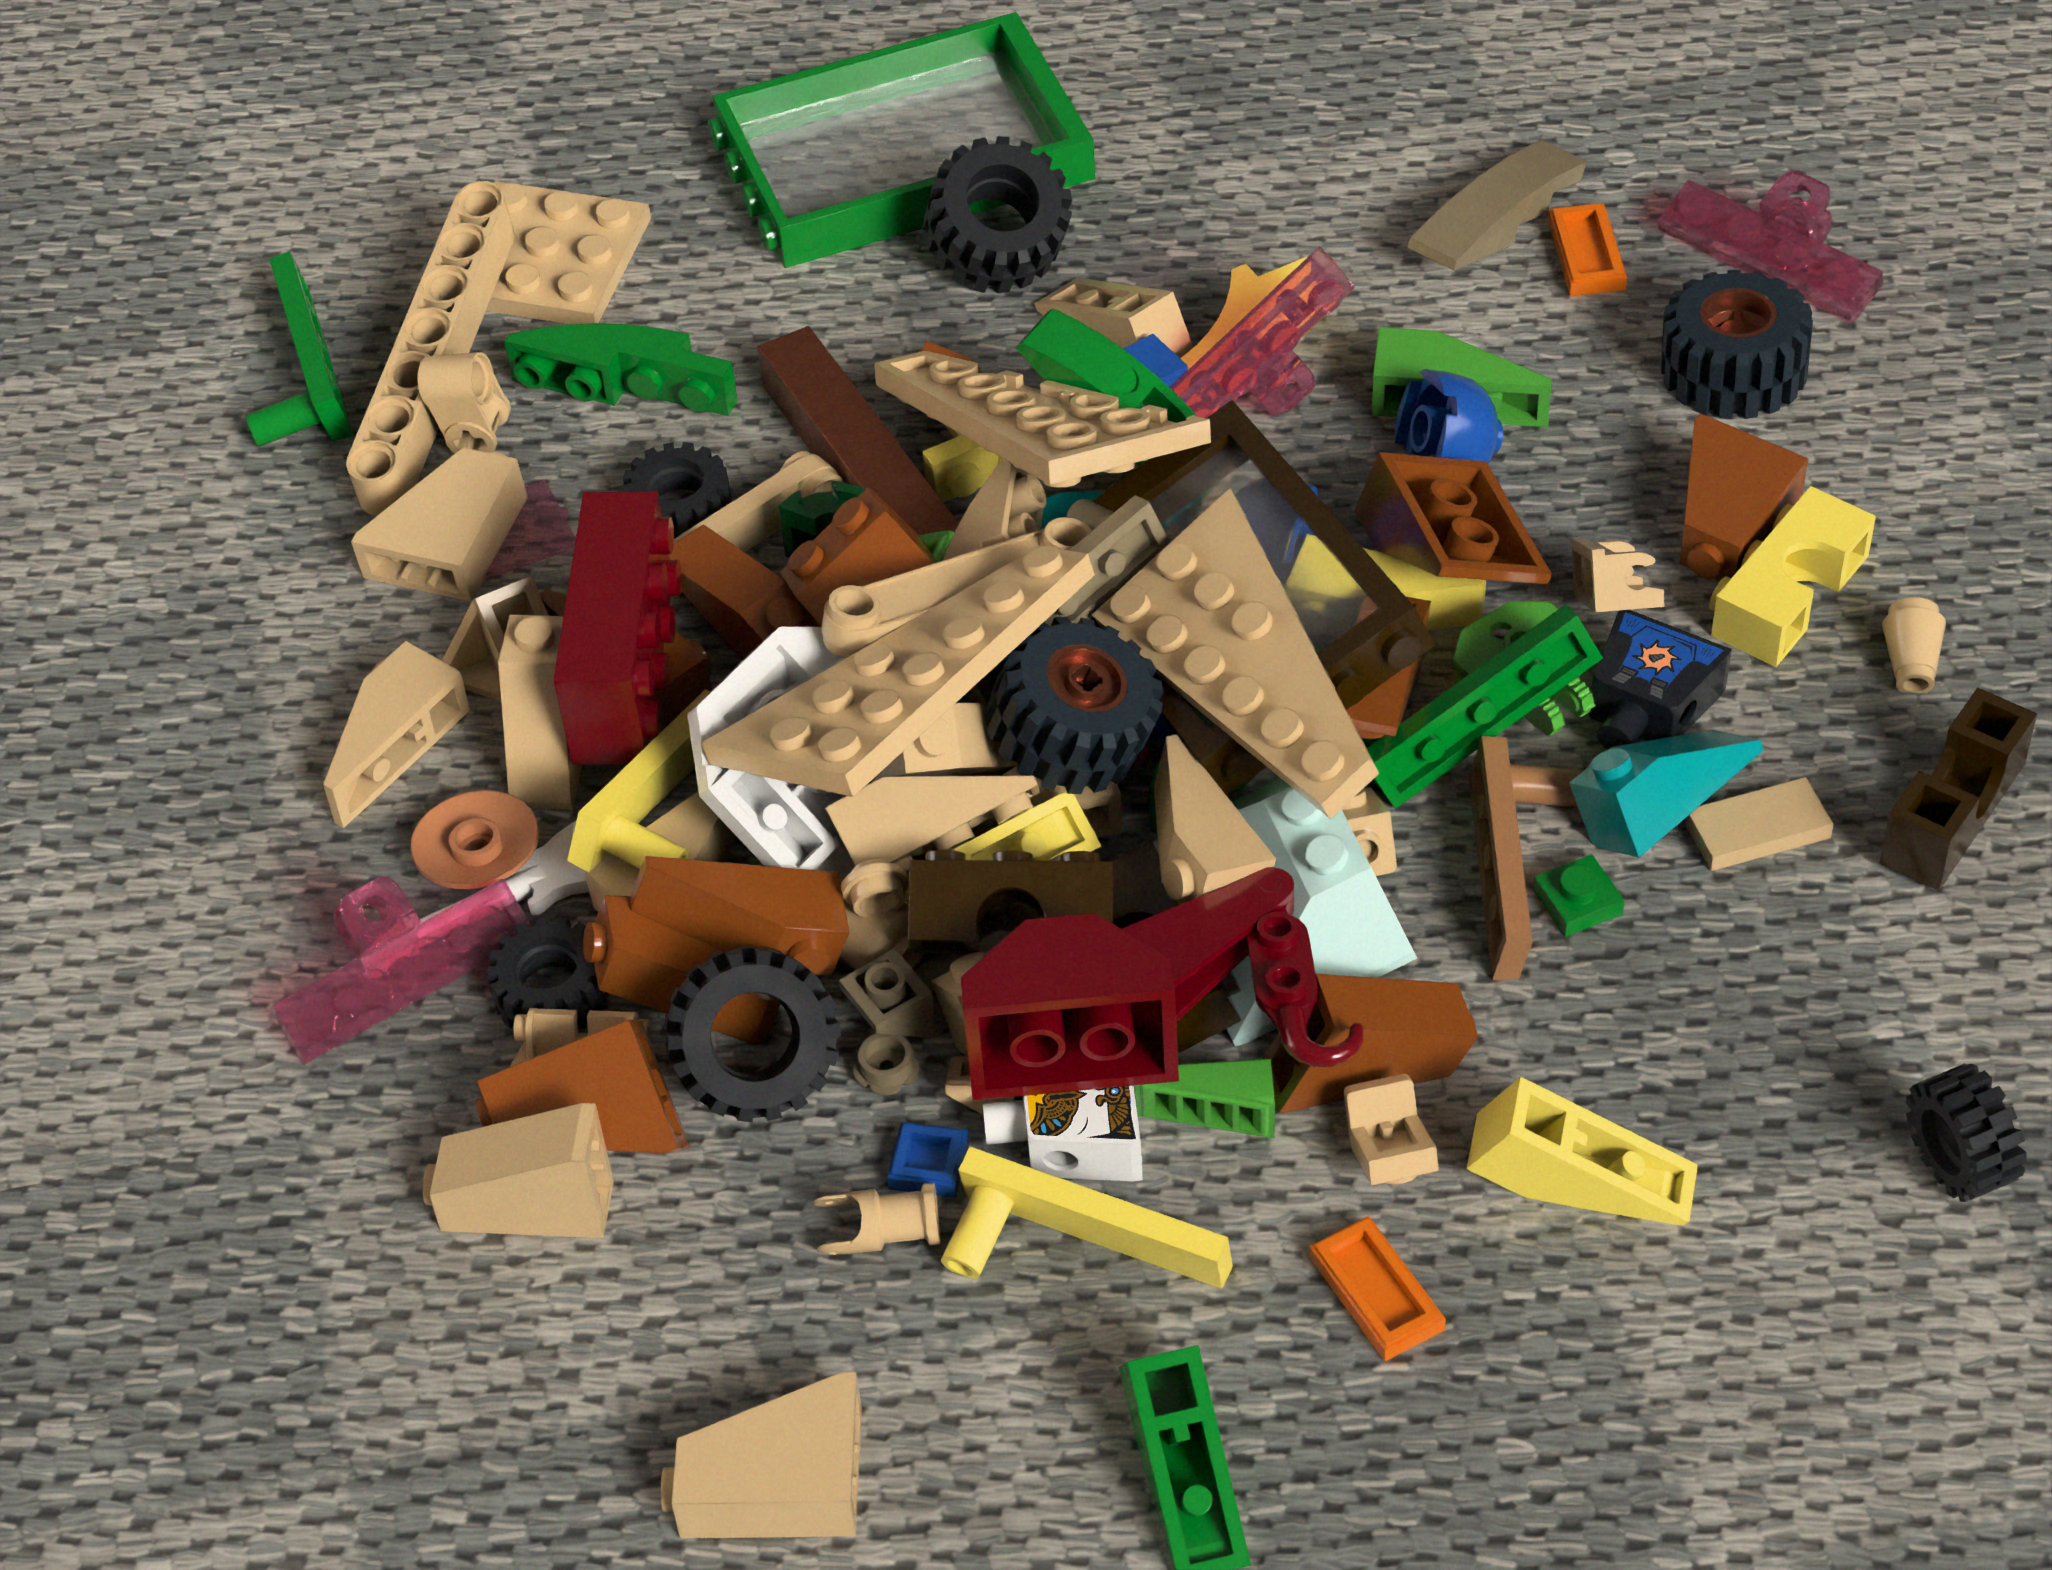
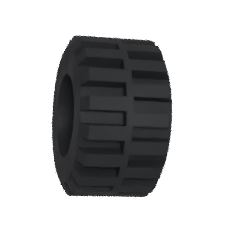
(1004, 175)
(787, 1080)

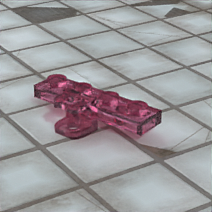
(1778, 241)
(1260, 347)
(393, 961)

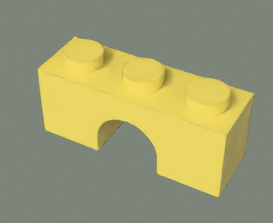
(1763, 604)

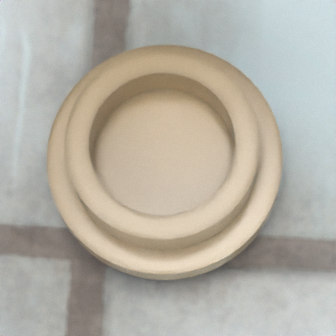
(874, 887)

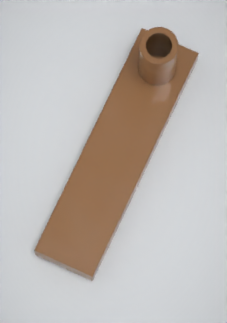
(1493, 792)

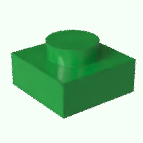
(1578, 895)

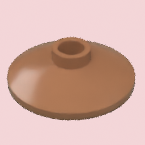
(474, 839)

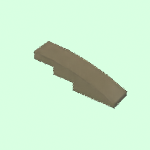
(1495, 203)

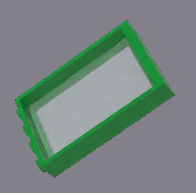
(857, 142)

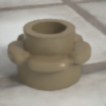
(882, 1050)

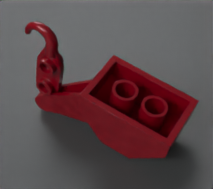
(1101, 1004)

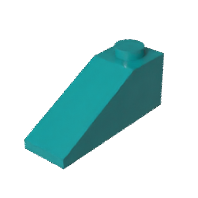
(1650, 786)

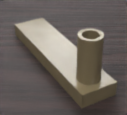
(1117, 551)

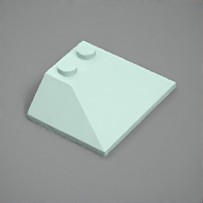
(1334, 896)

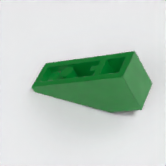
(1185, 1460)

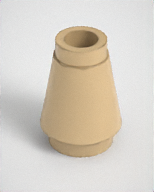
(1914, 642)

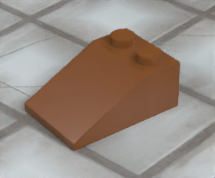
(1447, 519)

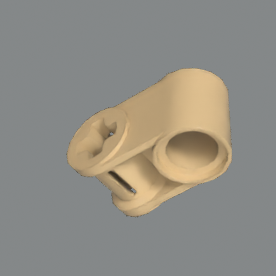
(464, 399)

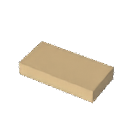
(1759, 824)

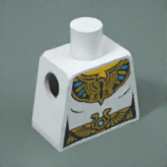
(1073, 1132)

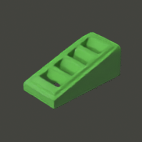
(1216, 1096)

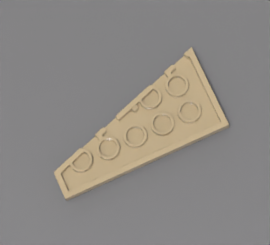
(1045, 431)
(1241, 656)
(878, 701)

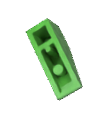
(1401, 354)

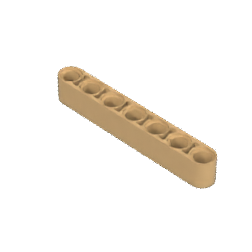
(440, 321)

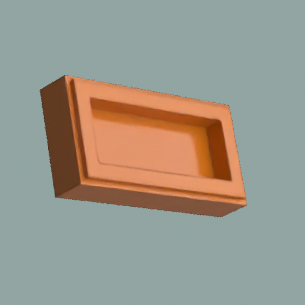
(1587, 249)
(1377, 1288)

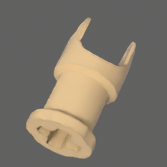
(887, 1218)

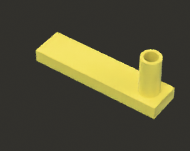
(613, 815)
(1007, 1187)

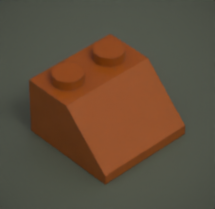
(856, 549)

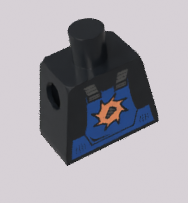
(1654, 680)

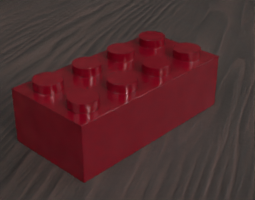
(617, 627)

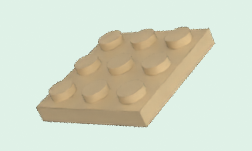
(565, 253)

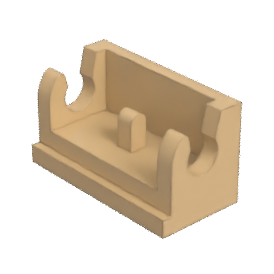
(1606, 577)

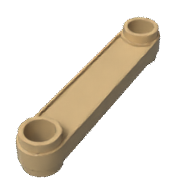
(756, 513)
(866, 613)

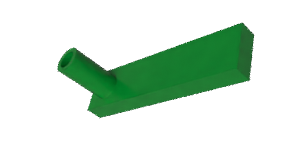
(324, 399)
(1482, 705)

